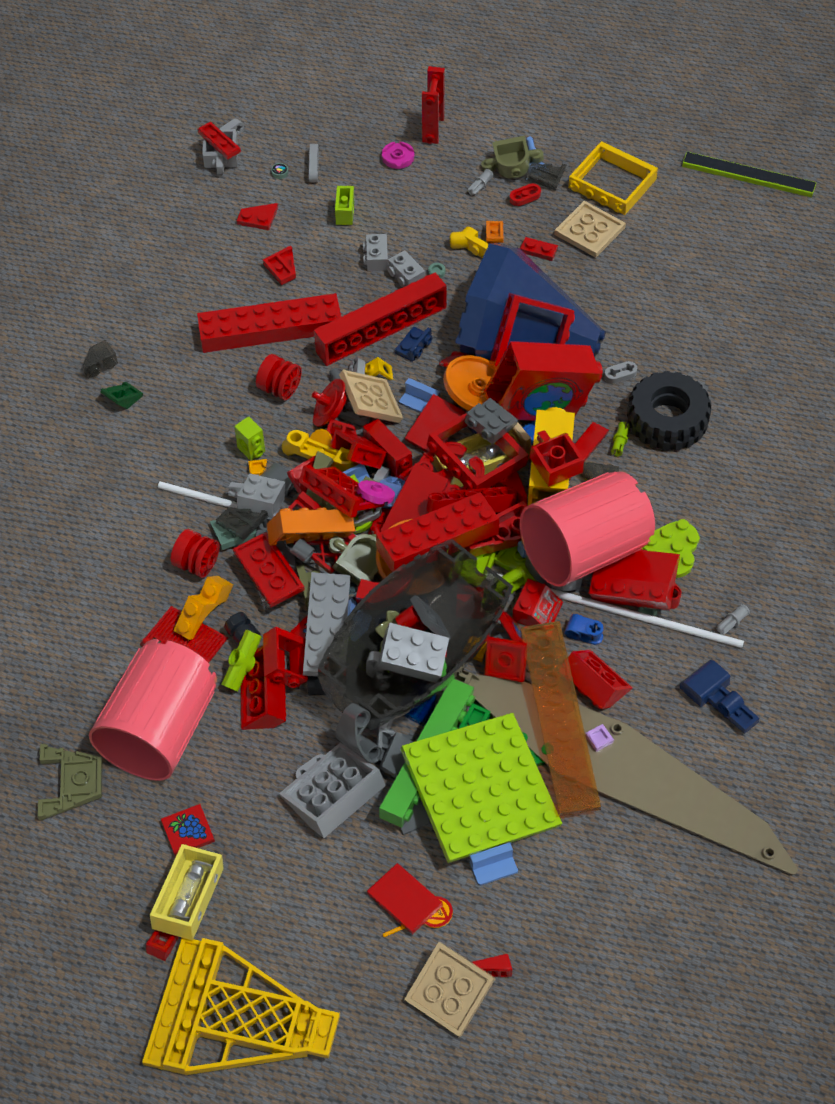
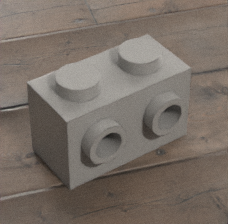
(376, 249)
(405, 269)

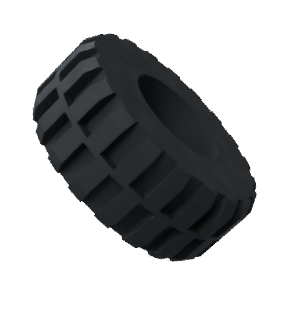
(663, 430)

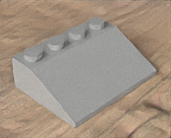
(334, 790)

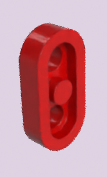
(525, 194)

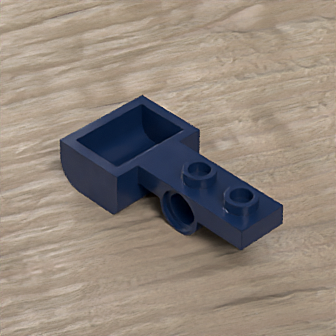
(710, 685)

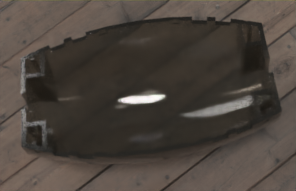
(454, 589)

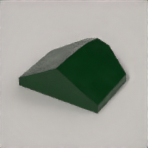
(123, 395)

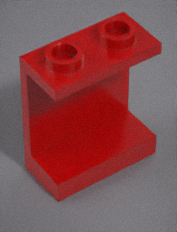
(360, 449)

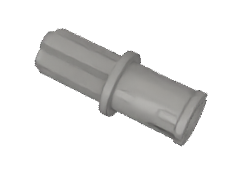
(480, 182)
(733, 619)

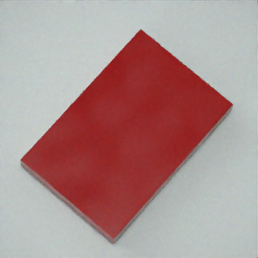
(434, 416)
(405, 898)

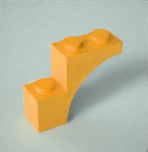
(199, 606)

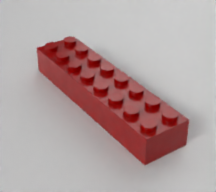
(380, 319)
(266, 322)

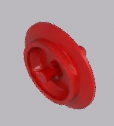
(329, 402)

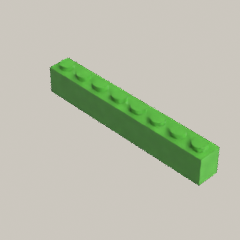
(446, 716)

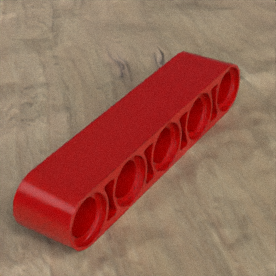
(498, 497)

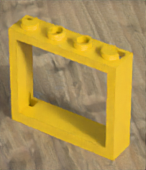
(621, 160)

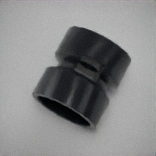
(237, 625)

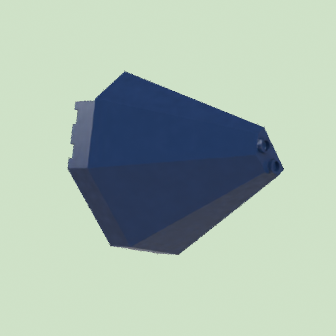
(507, 271)

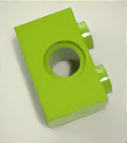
(344, 205)
(249, 438)

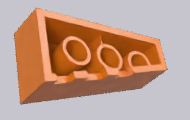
(309, 524)

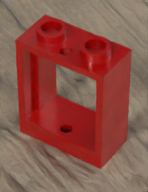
(295, 644)

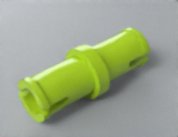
(620, 439)

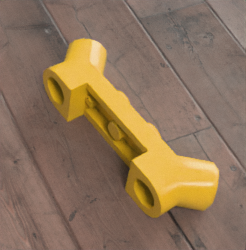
(468, 239)
(300, 444)

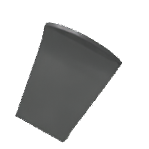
(278, 472)

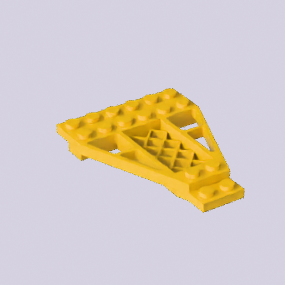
(185, 1006)

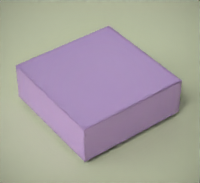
(599, 737)

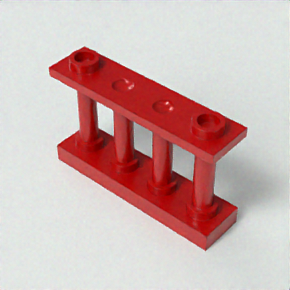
(433, 104)

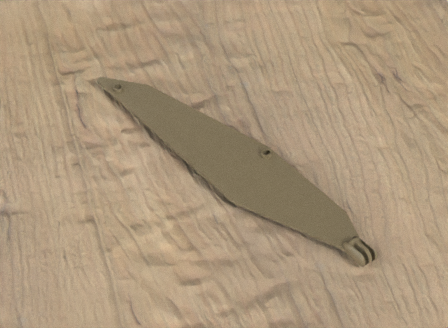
(643, 775)

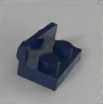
(414, 343)

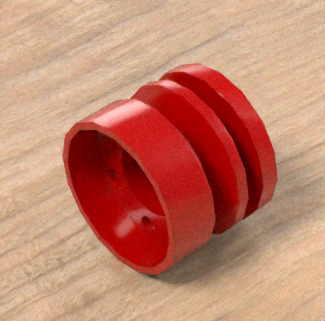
(278, 377)
(195, 553)

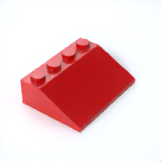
(637, 580)

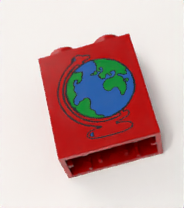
(543, 377)

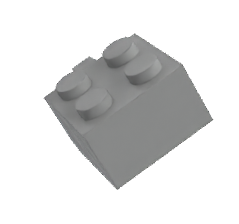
(214, 159)
(259, 494)

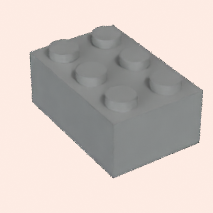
(413, 652)

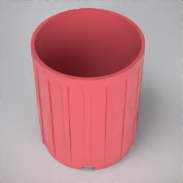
(586, 527)
(154, 710)

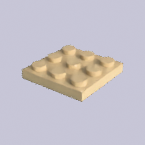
(590, 229)
(371, 396)
(449, 989)

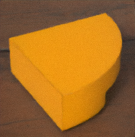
(257, 466)

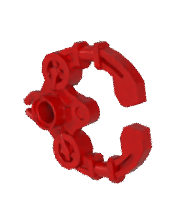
(475, 464)

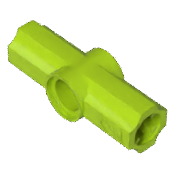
(241, 660)

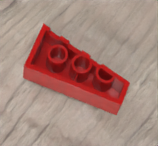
(508, 535)

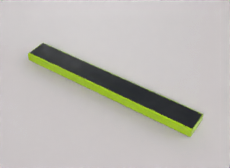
(749, 174)

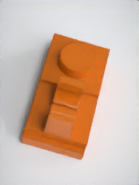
(494, 232)

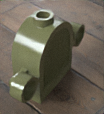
(512, 157)
(357, 558)

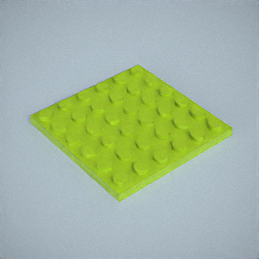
(480, 787)

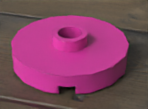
(398, 155)
(375, 492)

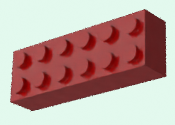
(463, 521)

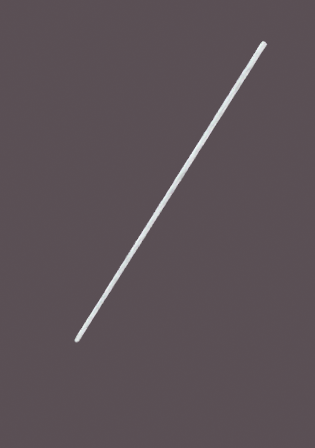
(562, 595)

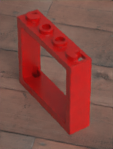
(509, 317)
(460, 471)

